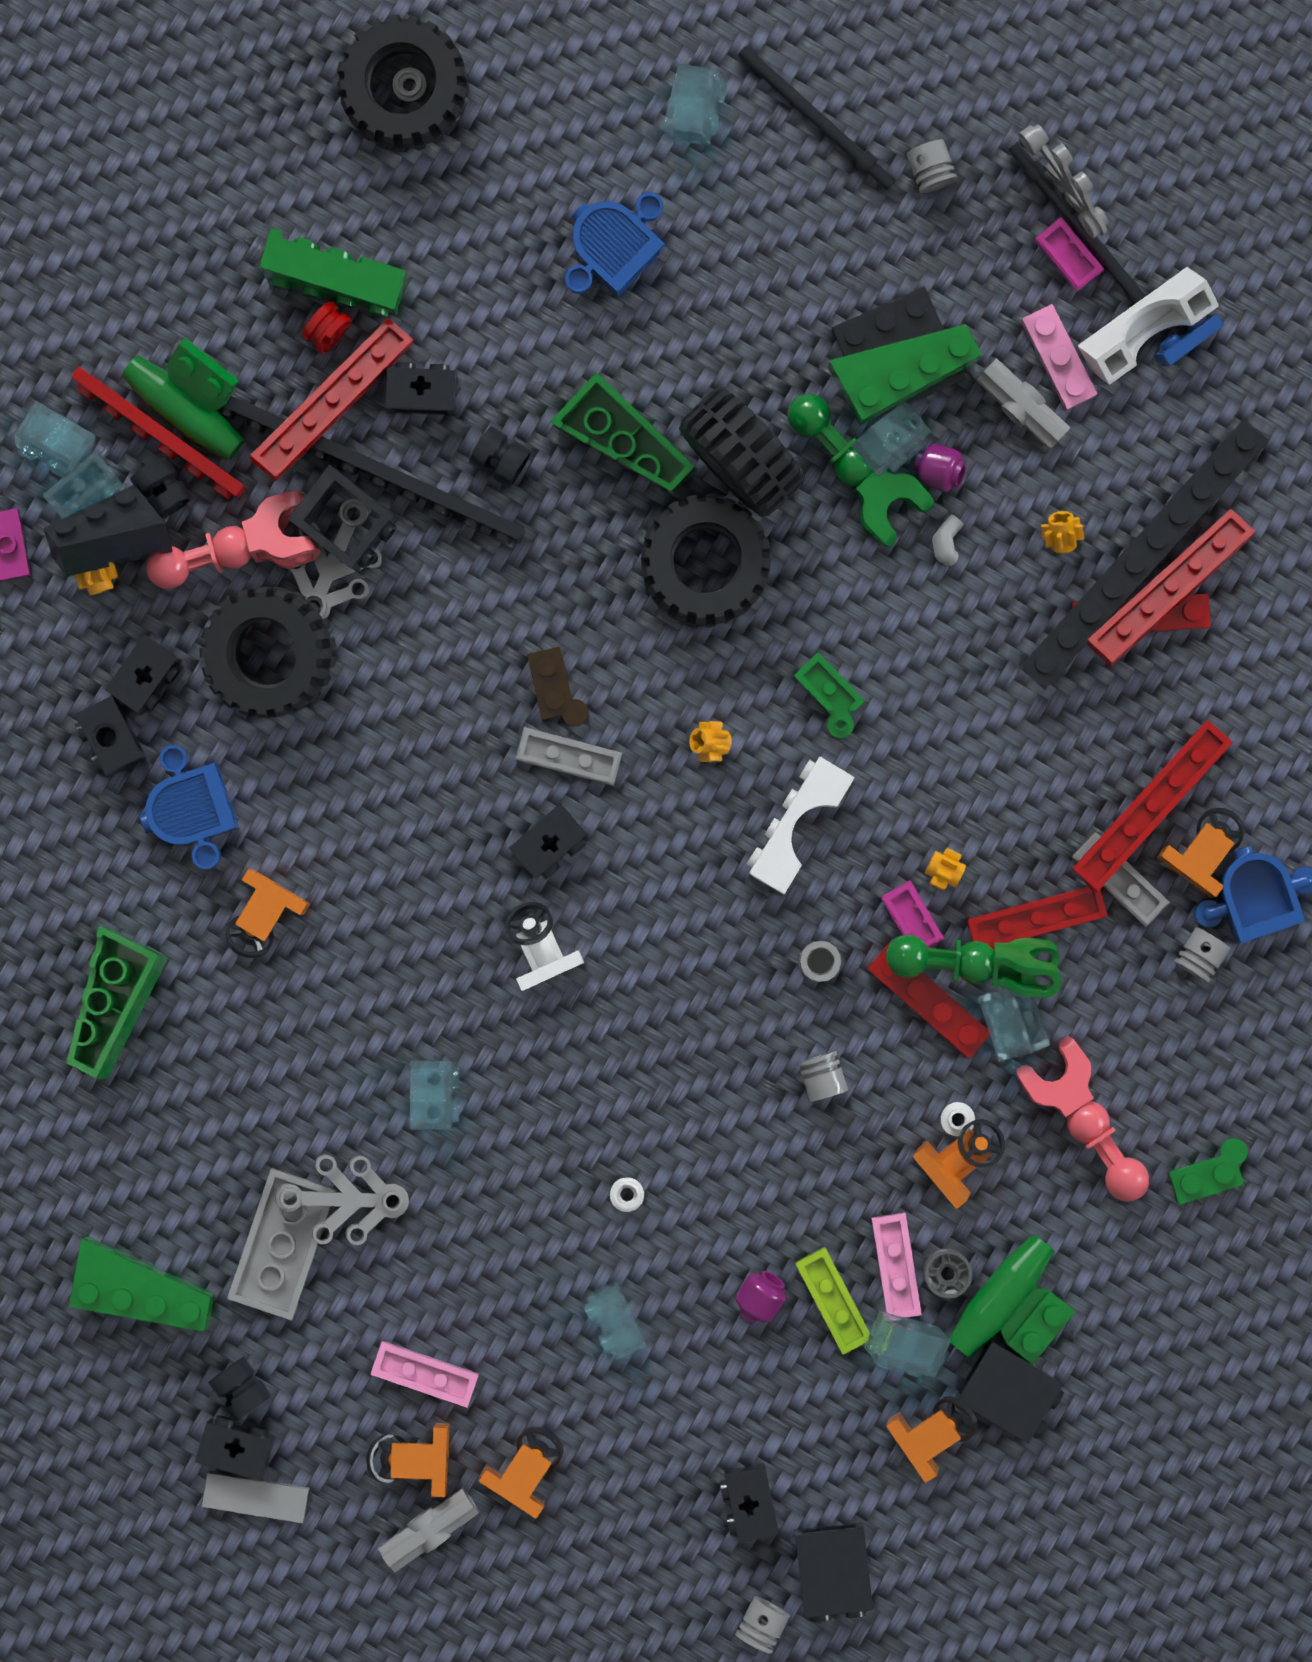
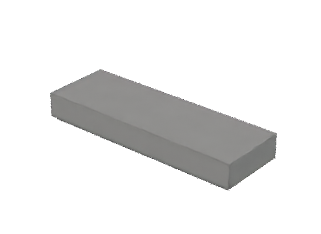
(568, 756)
(1130, 888)
(255, 1497)

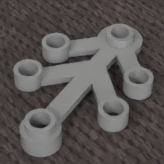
(1076, 187)
(331, 568)
(348, 1199)

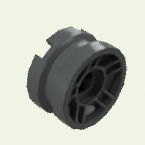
(949, 1287)

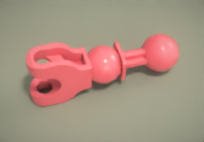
(233, 547)
(1086, 1120)

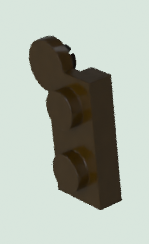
(553, 688)

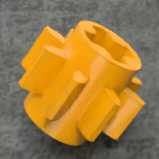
(1062, 532)
(97, 580)
(710, 741)
(945, 869)

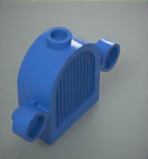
(614, 244)
(190, 807)
(1256, 896)

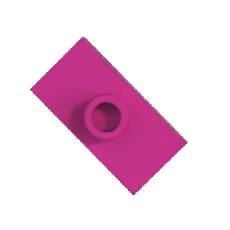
(1068, 254)
(13, 549)
(911, 914)

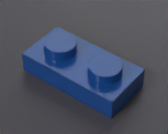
(1177, 346)

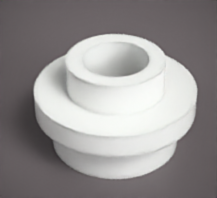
(409, 73)
(949, 1111)
(635, 1202)

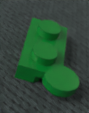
(831, 693)
(1211, 1174)

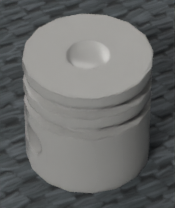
(932, 166)
(819, 961)
(1198, 962)
(823, 1076)
(759, 1632)

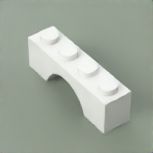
(1176, 302)
(822, 787)

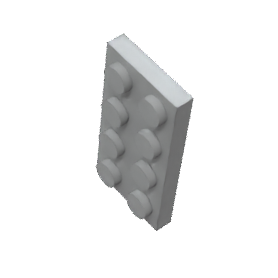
(279, 1249)

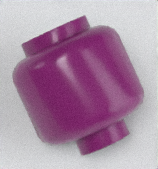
(940, 467)
(761, 1297)

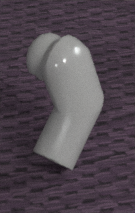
(943, 541)

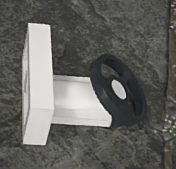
(539, 945)

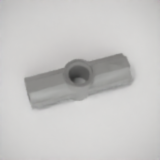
(1023, 404)
(428, 1530)

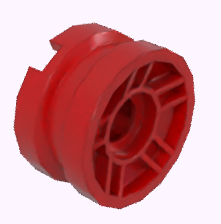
(326, 327)

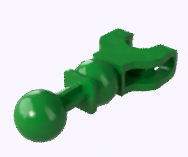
(811, 417)
(1008, 964)

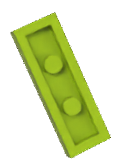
(833, 1300)

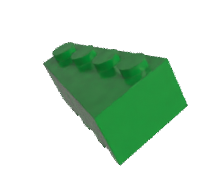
(332, 275)
(898, 371)
(619, 430)
(112, 1001)
(129, 1288)

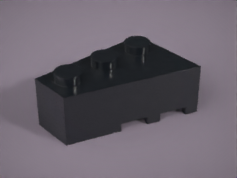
(107, 532)

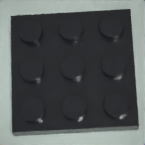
(891, 323)

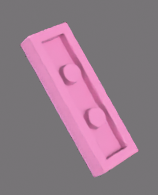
(1059, 357)
(896, 1265)
(424, 1374)

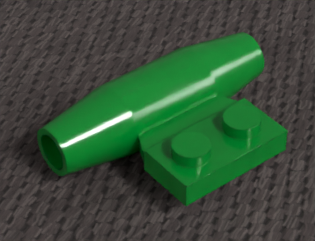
(189, 396)
(1014, 1306)

